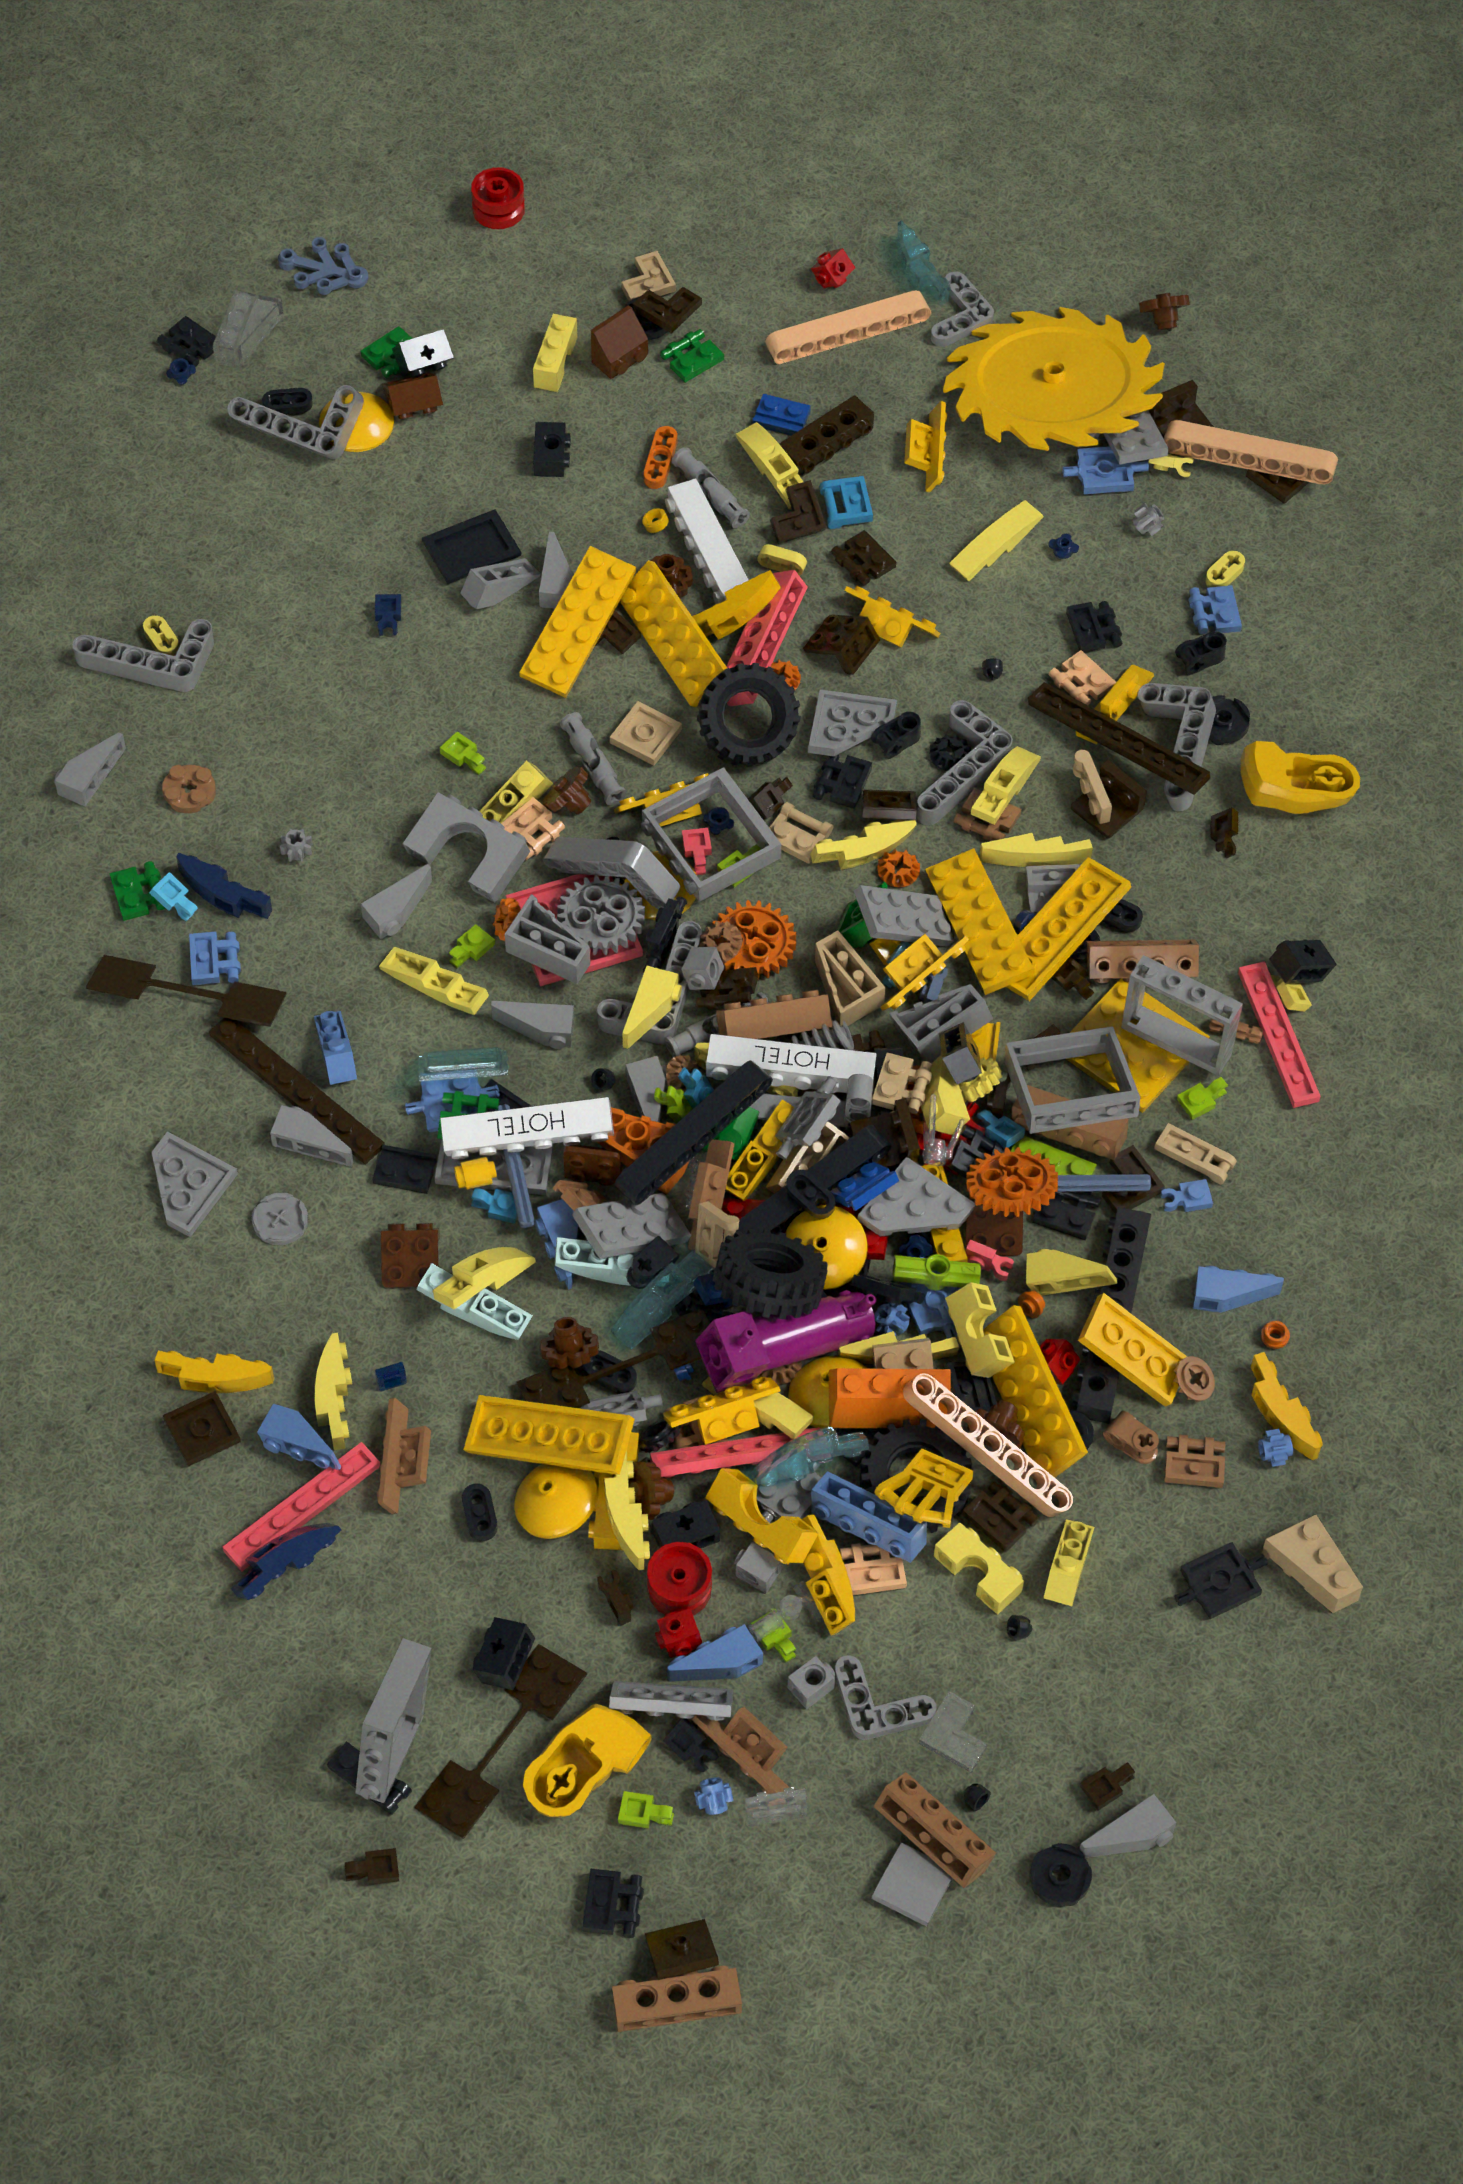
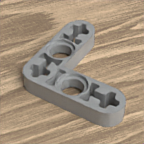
(968, 315)
(877, 1714)

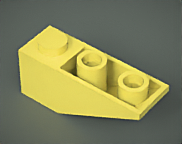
(518, 790)
(1068, 1562)

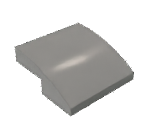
(1044, 882)
(912, 1885)

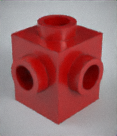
(832, 268)
(1060, 1358)
(678, 1633)

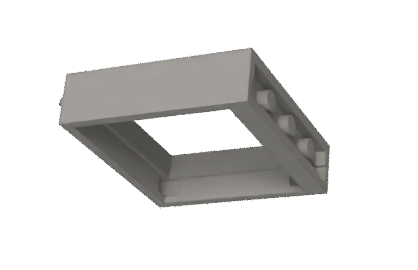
(683, 799)
(1170, 1034)
(1076, 1111)
(397, 1714)

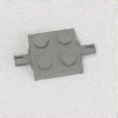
(808, 1118)
(626, 1404)
(787, 1497)

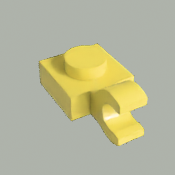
(1171, 461)
(1292, 995)

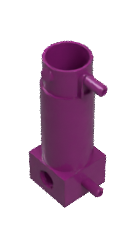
(743, 1347)

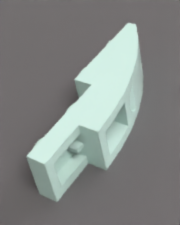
(581, 1259)
(482, 1310)

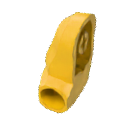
(1296, 780)
(583, 1759)

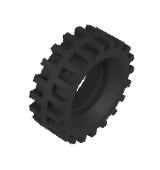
(773, 690)
(746, 1279)
(911, 1439)

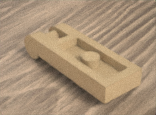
(1092, 786)
(1195, 1153)

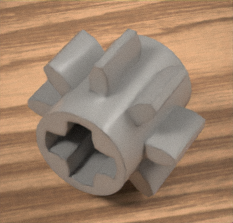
(1148, 519)
(296, 845)

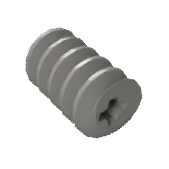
(836, 1038)

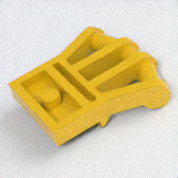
(930, 1473)

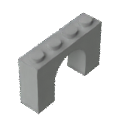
(447, 818)

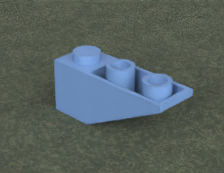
(335, 1047)
(553, 1222)
(1226, 1289)
(290, 1433)
(724, 1658)

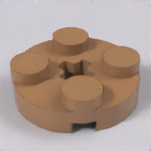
(186, 775)

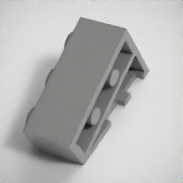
(547, 943)
(924, 1022)

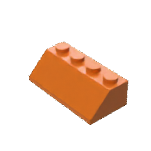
(876, 1397)

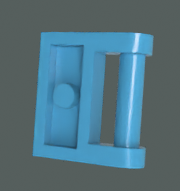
(854, 500)

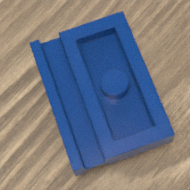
(781, 414)
(864, 1185)

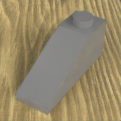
(555, 574)
(496, 582)
(88, 770)
(393, 906)
(543, 1023)
(643, 1079)
(304, 1134)
(1133, 1831)

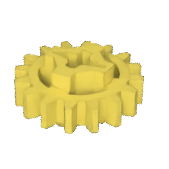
(983, 1082)

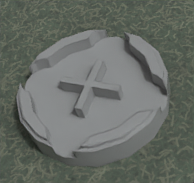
(280, 1219)

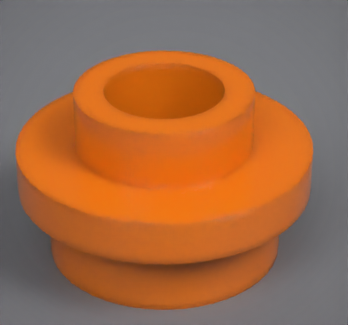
(1031, 1303)
(1275, 1327)

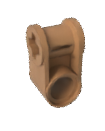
(1132, 1438)

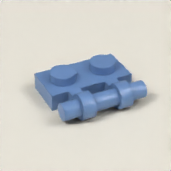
(1222, 606)
(205, 960)

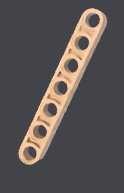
(847, 326)
(1250, 452)
(974, 1444)

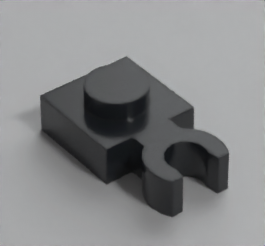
(687, 1743)

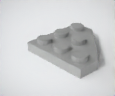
(847, 720)
(188, 1182)
(915, 1204)

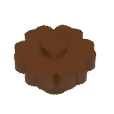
(1165, 309)
(675, 572)
(569, 792)
(569, 1344)
(1003, 1418)
(650, 1488)

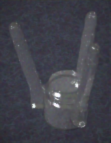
(934, 1150)

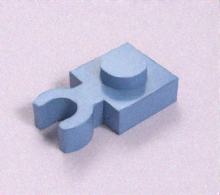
(1192, 1195)

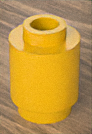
(475, 1173)

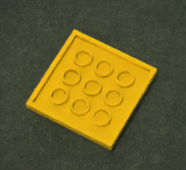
(1148, 1063)

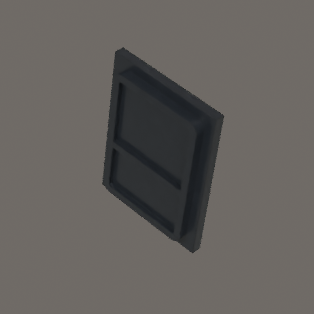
(471, 545)

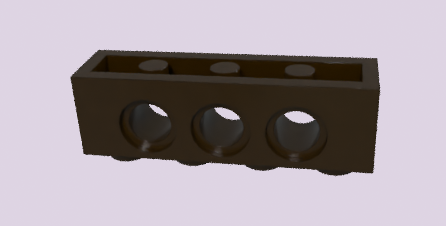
(829, 434)

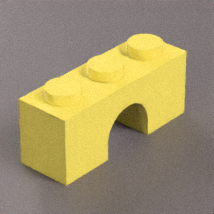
(557, 343)
(969, 1310)
(962, 1549)

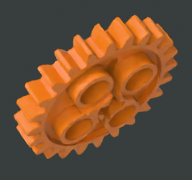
(761, 921)
(1012, 1182)

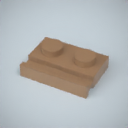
(577, 1195)

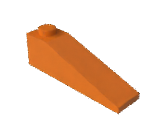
(634, 1137)

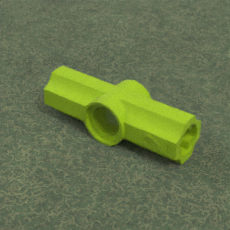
(920, 1271)

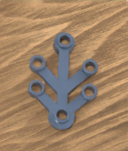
(289, 260)

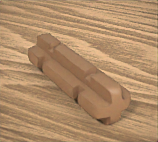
(1243, 1031)

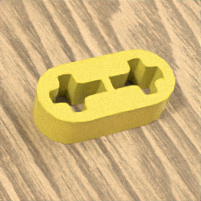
(781, 559)
(1221, 567)
(165, 634)

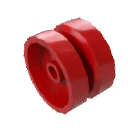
(498, 198)
(679, 1578)

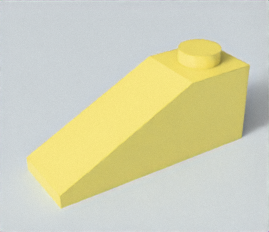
(651, 1004)
(949, 1099)
(1060, 1272)

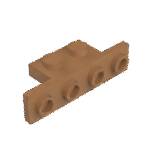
(710, 1181)
(403, 1456)
(749, 1745)

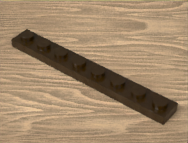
(1119, 738)
(296, 1087)

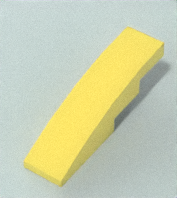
(995, 539)
(1025, 851)
(434, 981)
(863, 1351)
(777, 1411)

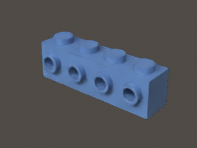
(867, 1517)

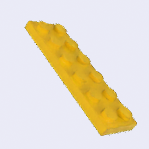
(577, 621)
(671, 632)
(979, 914)
(1067, 922)
(1029, 1385)
(549, 1434)

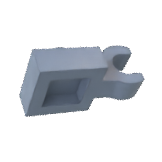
(930, 992)

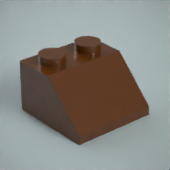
(618, 343)
(412, 395)

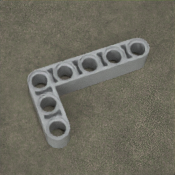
(299, 429)
(149, 666)
(1188, 737)
(969, 771)
(614, 859)
(621, 1009)
(856, 1106)

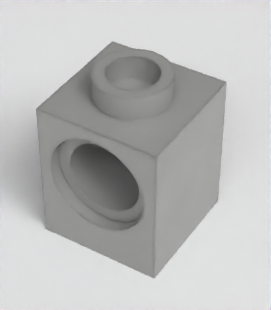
(702, 968)
(757, 1567)
(805, 1692)

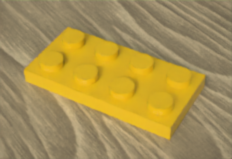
(1132, 1349)

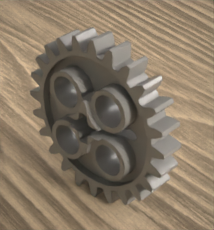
(602, 913)

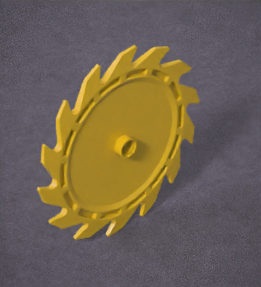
(1054, 378)

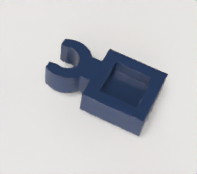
(388, 611)

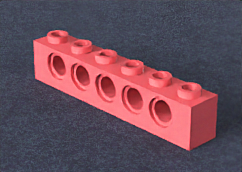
(767, 630)

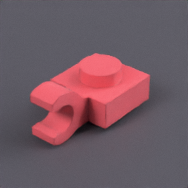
(697, 845)
(988, 1259)

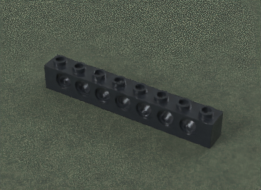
(1126, 1225)

